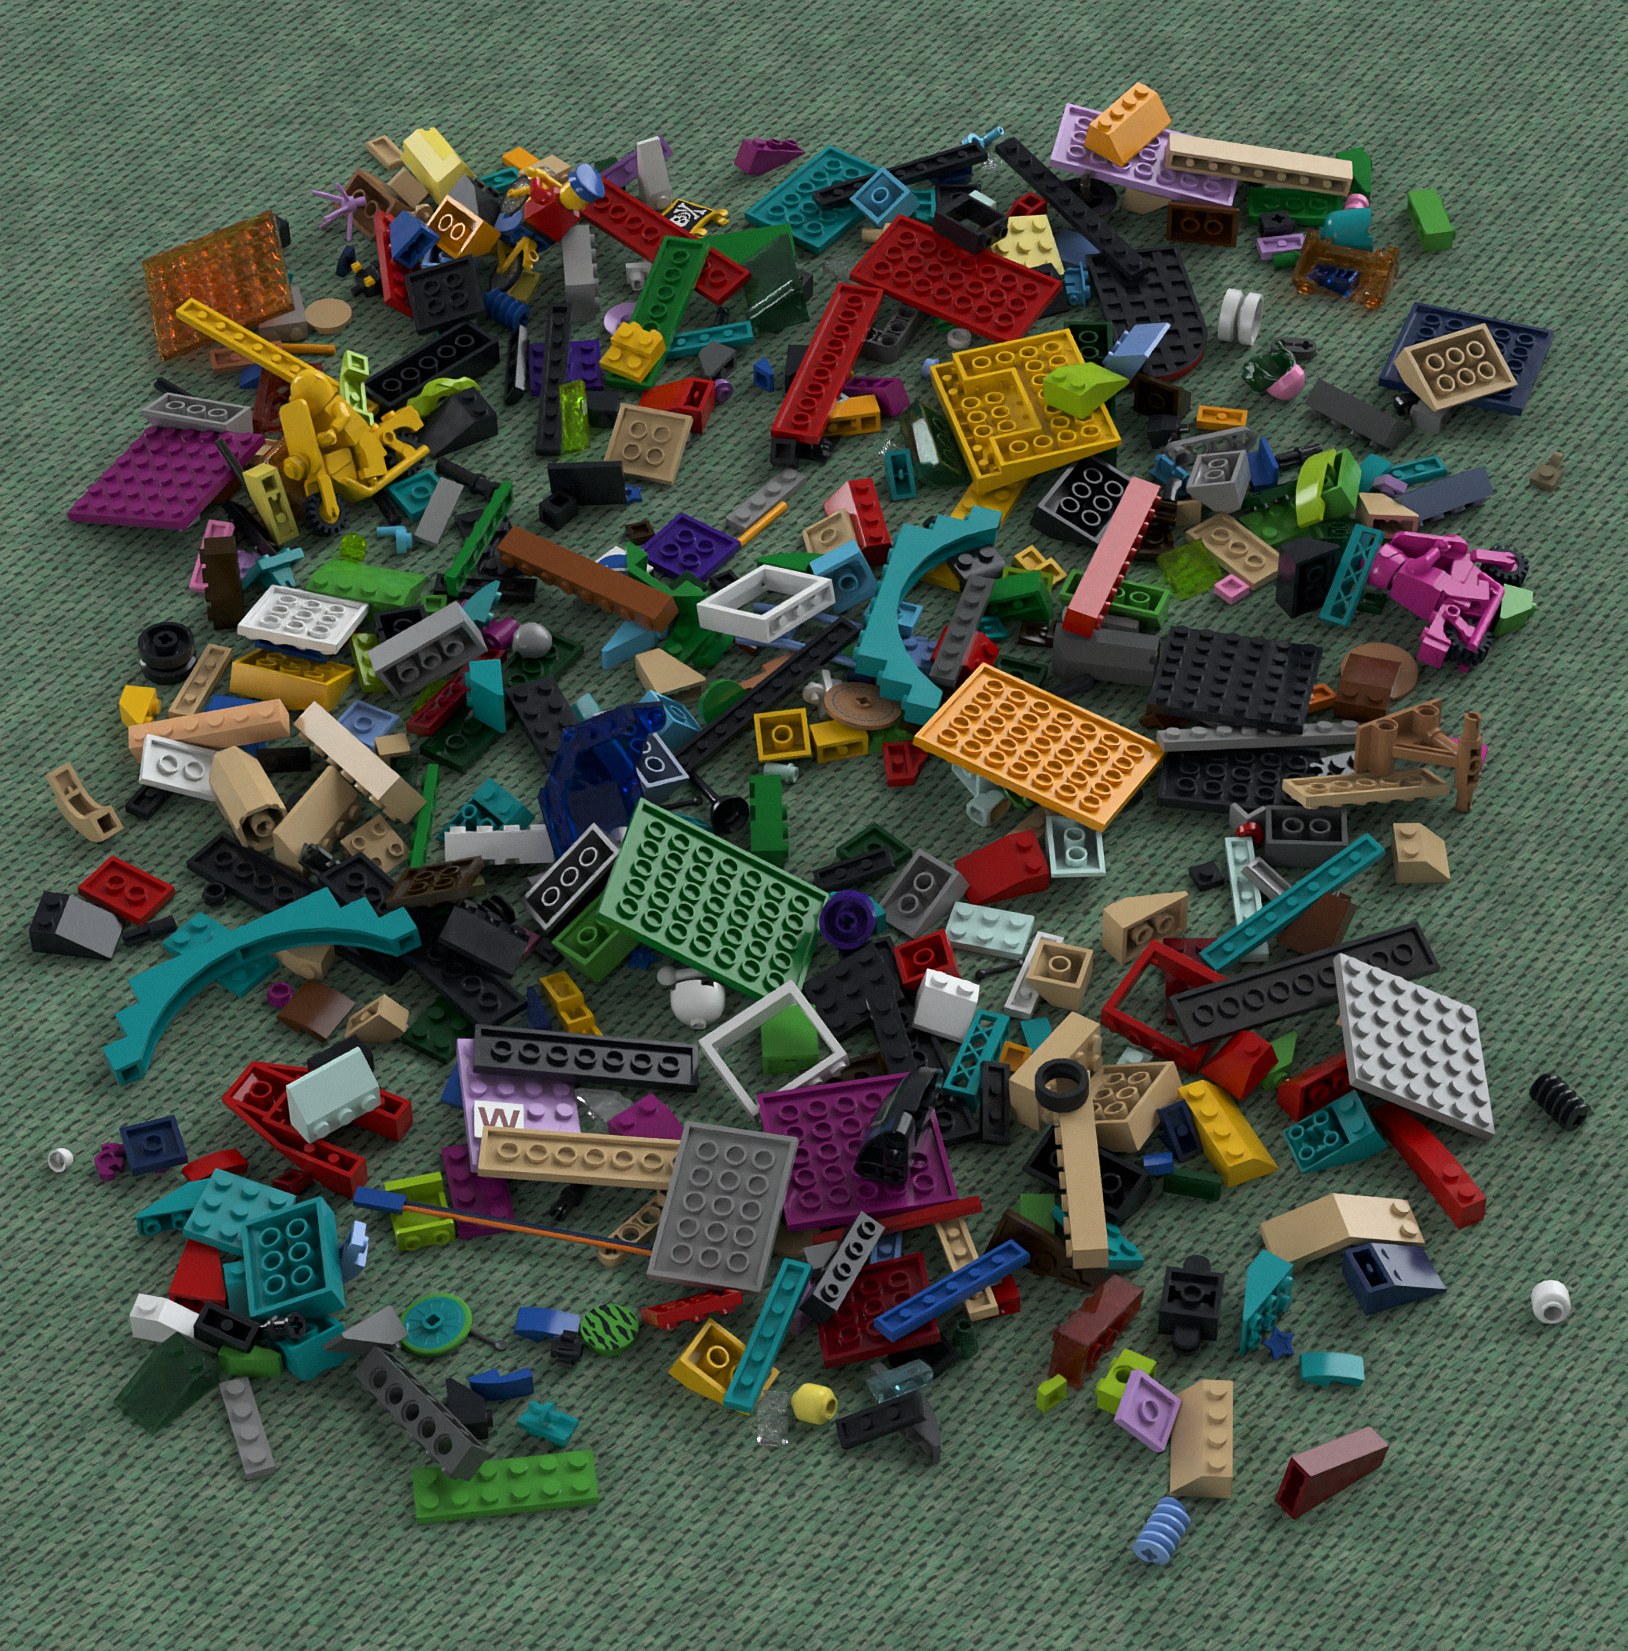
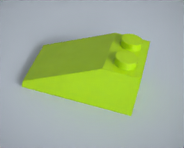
(1081, 388)

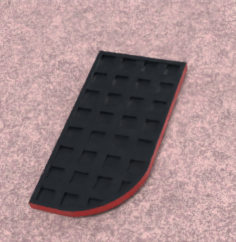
(1154, 298)

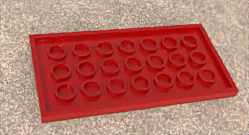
(951, 283)

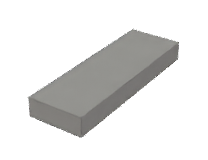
(438, 512)

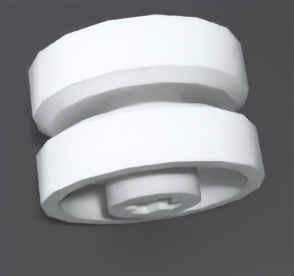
(1240, 317)

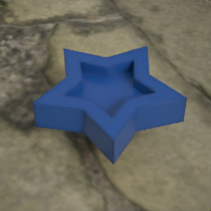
(633, 494)
(641, 958)
(1279, 1343)

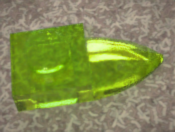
(353, 548)

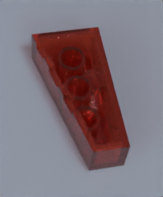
(1093, 1329)

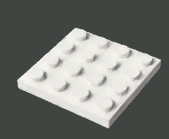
(303, 619)

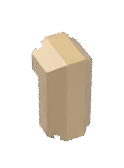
(246, 797)

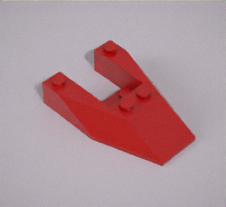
(262, 1103)

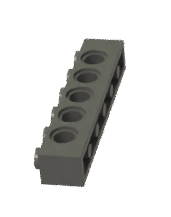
(421, 1414)

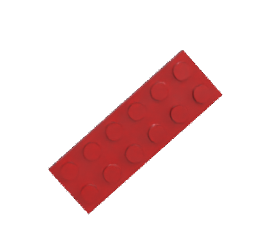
(391, 271)

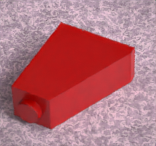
(198, 1278)

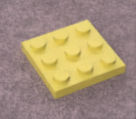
(1029, 243)

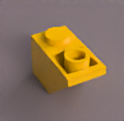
(138, 705)

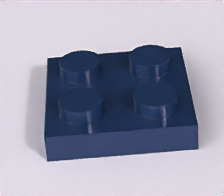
(153, 1145)

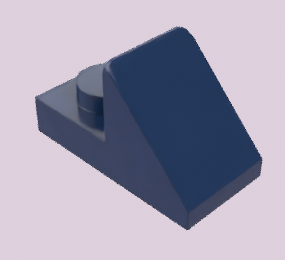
(1179, 1130)

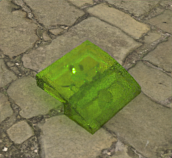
(1189, 569)

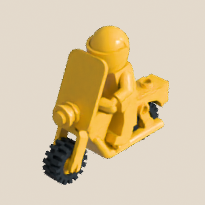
(361, 455)

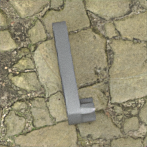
(1182, 450)

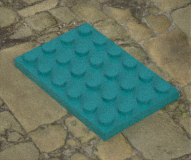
(793, 201)

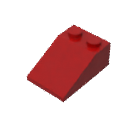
(1005, 869)

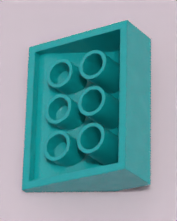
(293, 1262)

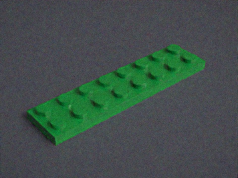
(665, 298)

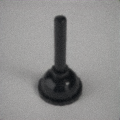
(727, 812)

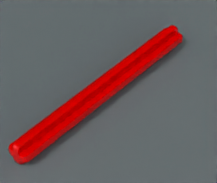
(914, 1218)

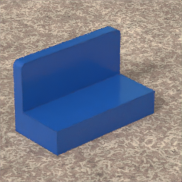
(1263, 467)

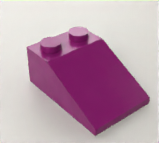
(646, 1119)

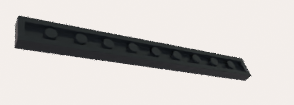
(1073, 209)
(766, 694)

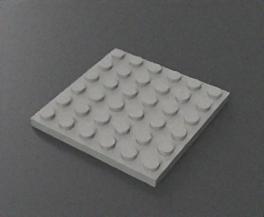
(1413, 1047)

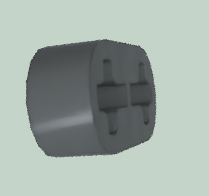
(1296, 346)

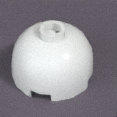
(697, 1003)

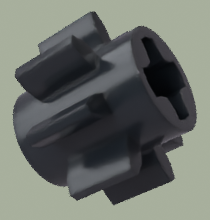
(567, 1349)

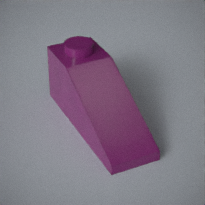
(888, 392)

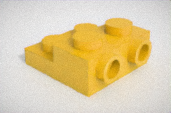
(633, 352)

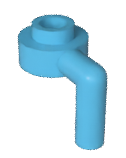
(987, 139)
(403, 539)

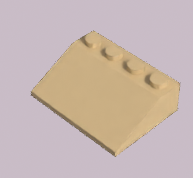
(1455, 368)
(1127, 1102)

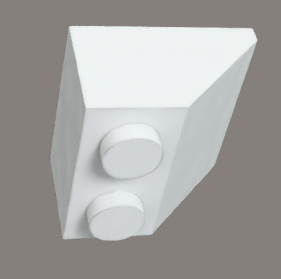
(945, 1005)

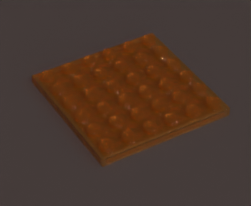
(230, 271)

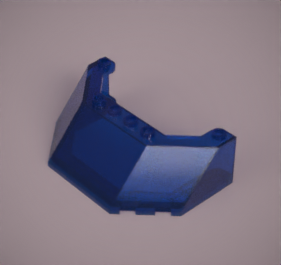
(596, 773)

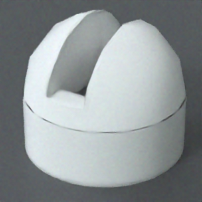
(57, 1157)

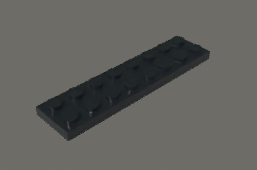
(585, 1058)

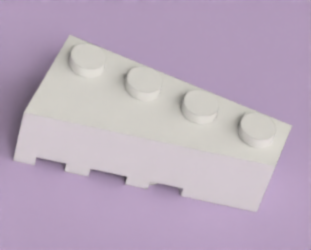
(499, 846)

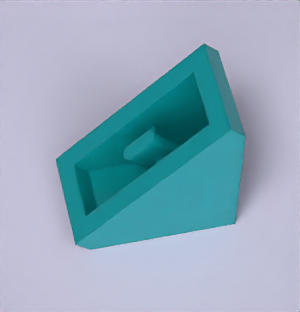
(899, 474)

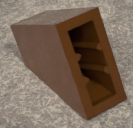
(1320, 925)

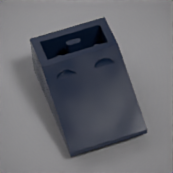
(1389, 1275)

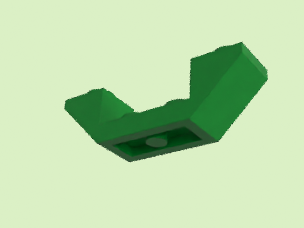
(685, 596)

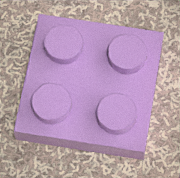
(1147, 1410)

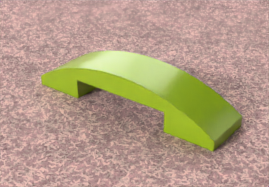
(352, 387)
(1310, 482)

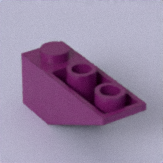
(762, 156)

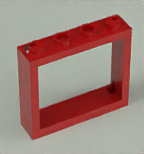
(1145, 1036)

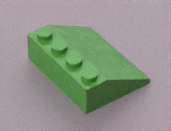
(377, 586)

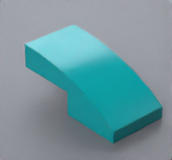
(1372, 467)
(1325, 1367)

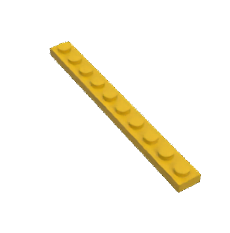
(249, 344)

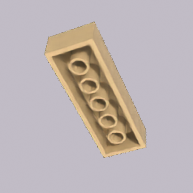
(358, 764)

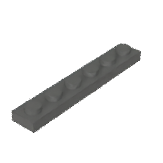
(961, 631)

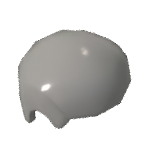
(532, 640)

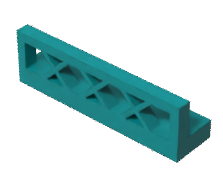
(1348, 573)
(990, 1052)

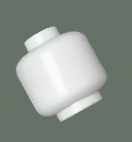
(1550, 1301)

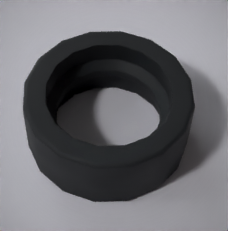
(1061, 1069)

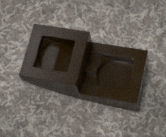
(1036, 634)

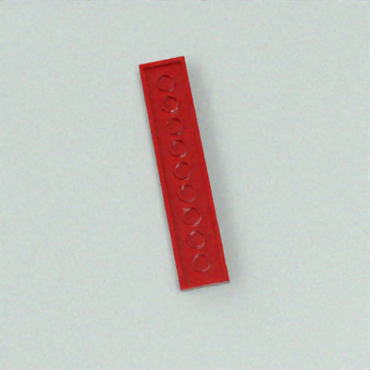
(643, 232)
(827, 363)

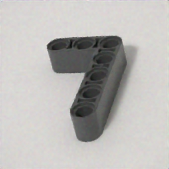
(890, 343)

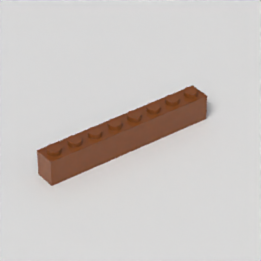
(587, 580)

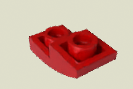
(225, 1160)

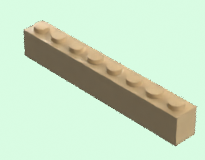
(1258, 164)
(1081, 1181)

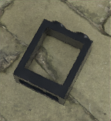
(948, 224)

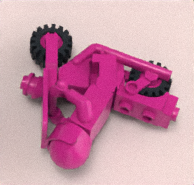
(1443, 586)

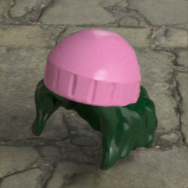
(1275, 374)

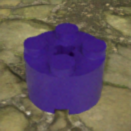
(838, 931)

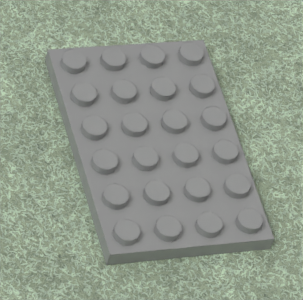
(723, 1208)

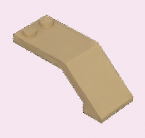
(1337, 1223)

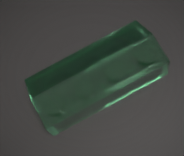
(933, 448)

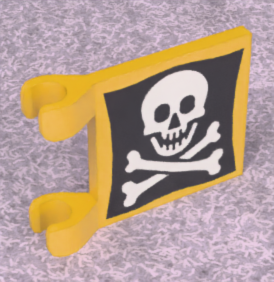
(694, 217)

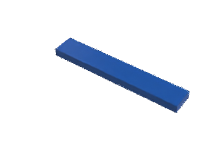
(951, 1290)

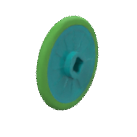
(435, 1324)

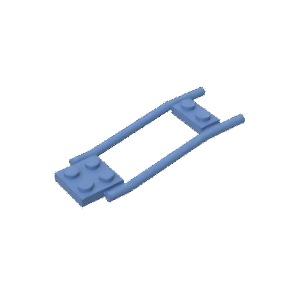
(917, 647)

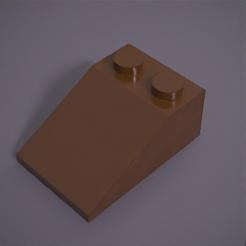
(1366, 688)

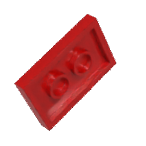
(126, 890)

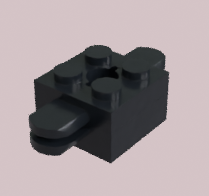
(1191, 1304)

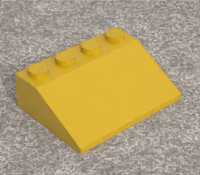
(292, 679)

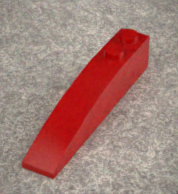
(1432, 1165)

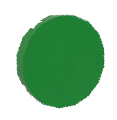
(719, 698)

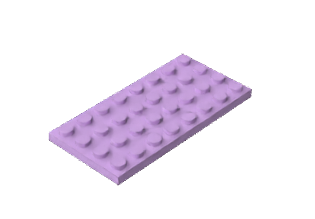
(1143, 172)

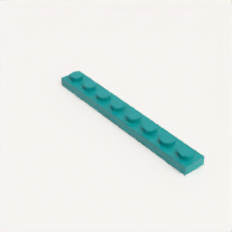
(1291, 904)

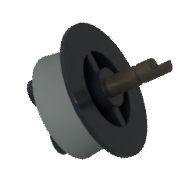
(1095, 194)

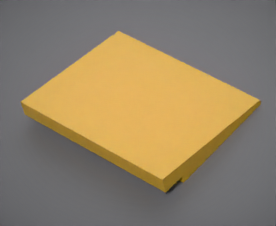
(1000, 412)

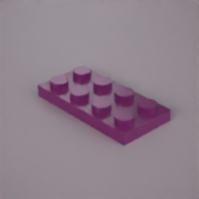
(474, 1193)

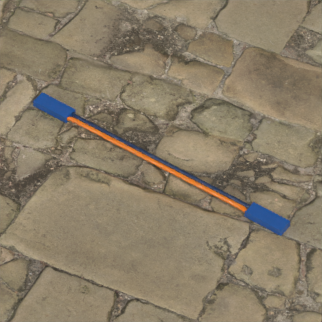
(395, 1204)

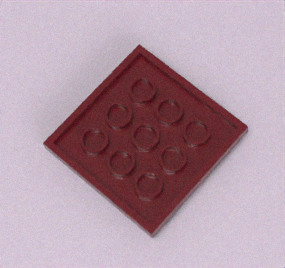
(880, 1286)

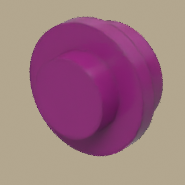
(279, 994)

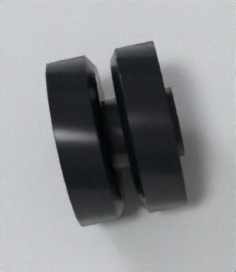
(167, 653)

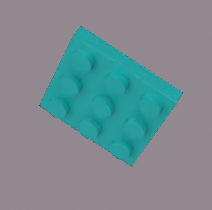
(226, 1204)

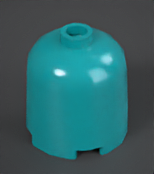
(1349, 228)

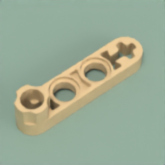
(637, 1226)

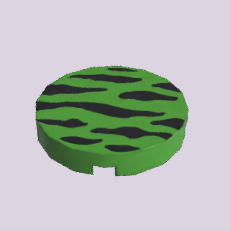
(610, 1330)

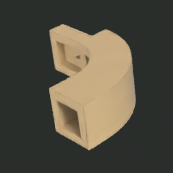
(79, 808)

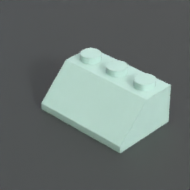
(332, 1095)

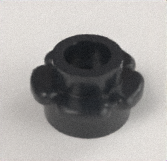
(215, 894)

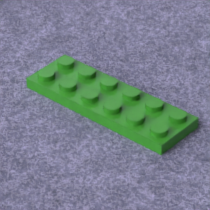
(507, 1487)

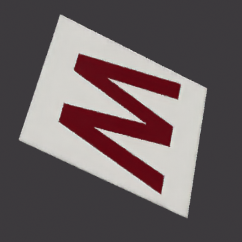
(497, 1114)

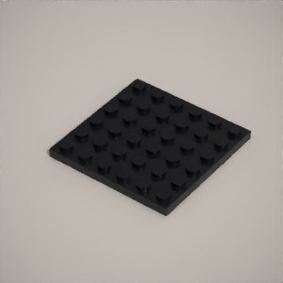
(1235, 679)

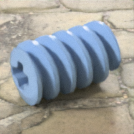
(1162, 1532)

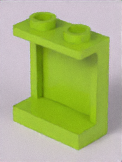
(417, 1229)

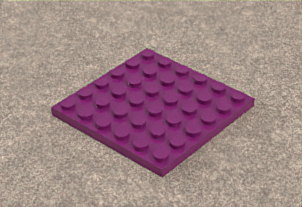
(164, 478)
(830, 1131)

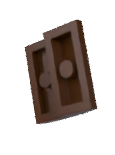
(316, 1010)

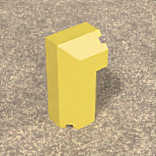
(433, 162)

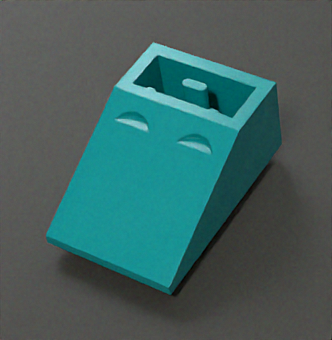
(490, 807)
(1335, 1135)
(1266, 1296)

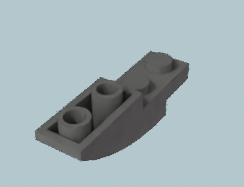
(924, 1434)

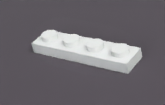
(1023, 997)

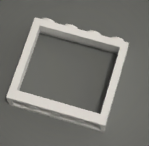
(809, 593)
(753, 1018)

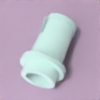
(788, 773)

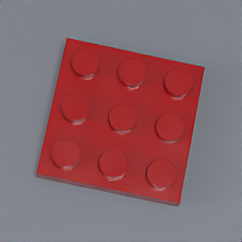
(691, 1308)

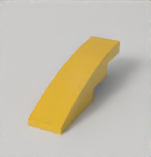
(569, 1004)

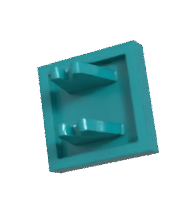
(273, 569)

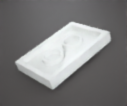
(176, 767)

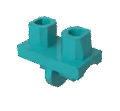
(548, 1423)

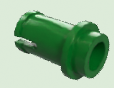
(1285, 259)

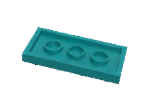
(204, 929)

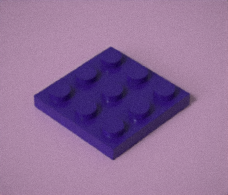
(582, 365)
(690, 547)

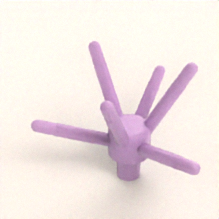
(348, 206)

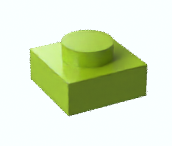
(1051, 1393)

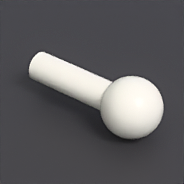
(669, 975)

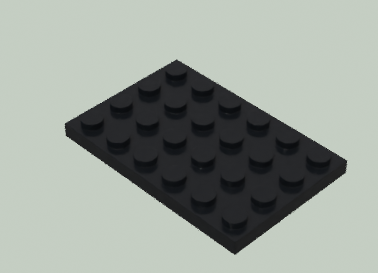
(1228, 776)

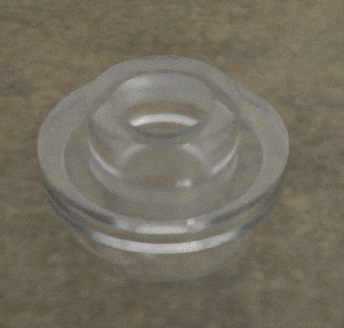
(993, 164)

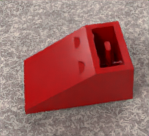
(686, 397)

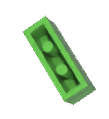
(1430, 220)

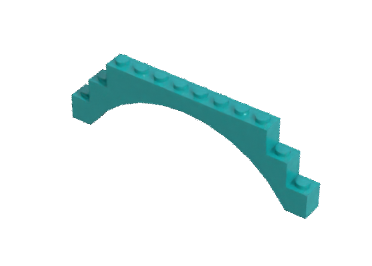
(914, 555)
(306, 922)

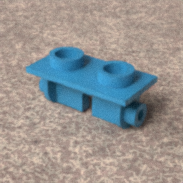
(1075, 286)
(1166, 469)

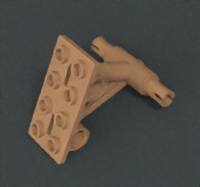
(1418, 737)

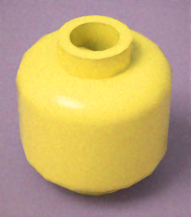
(814, 1404)

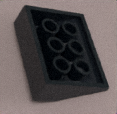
(1081, 502)

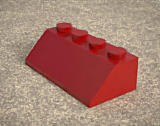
(865, 512)
(1315, 1087)

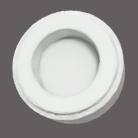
(959, 338)

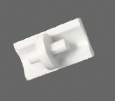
(637, 274)
(815, 692)

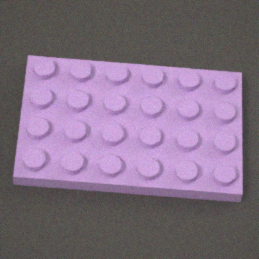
(545, 1101)

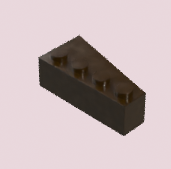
(223, 582)

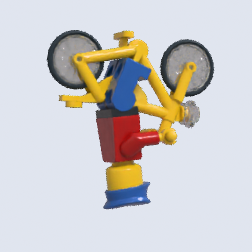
(537, 215)

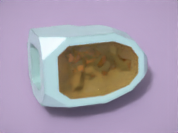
(988, 807)

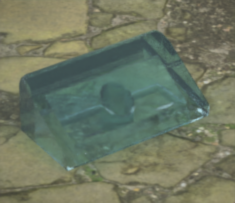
(900, 1380)

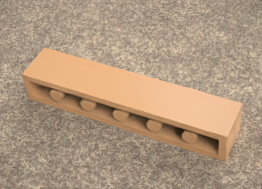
(218, 728)

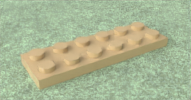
(1365, 787)

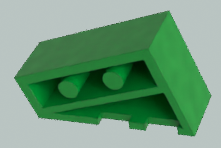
(1021, 599)
(766, 819)

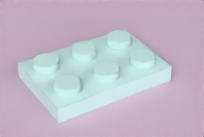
(989, 930)

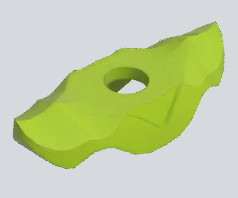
(432, 391)

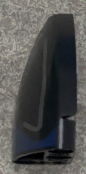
(899, 1127)

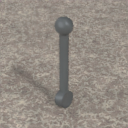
(500, 1345)

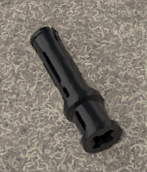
(476, 483)
(283, 1327)

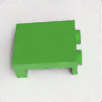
(789, 1042)

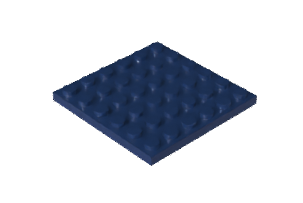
(1520, 345)

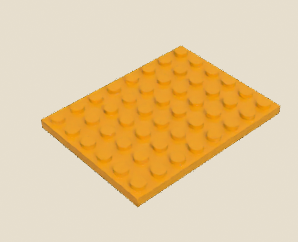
(1041, 747)

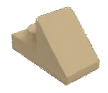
(408, 188)

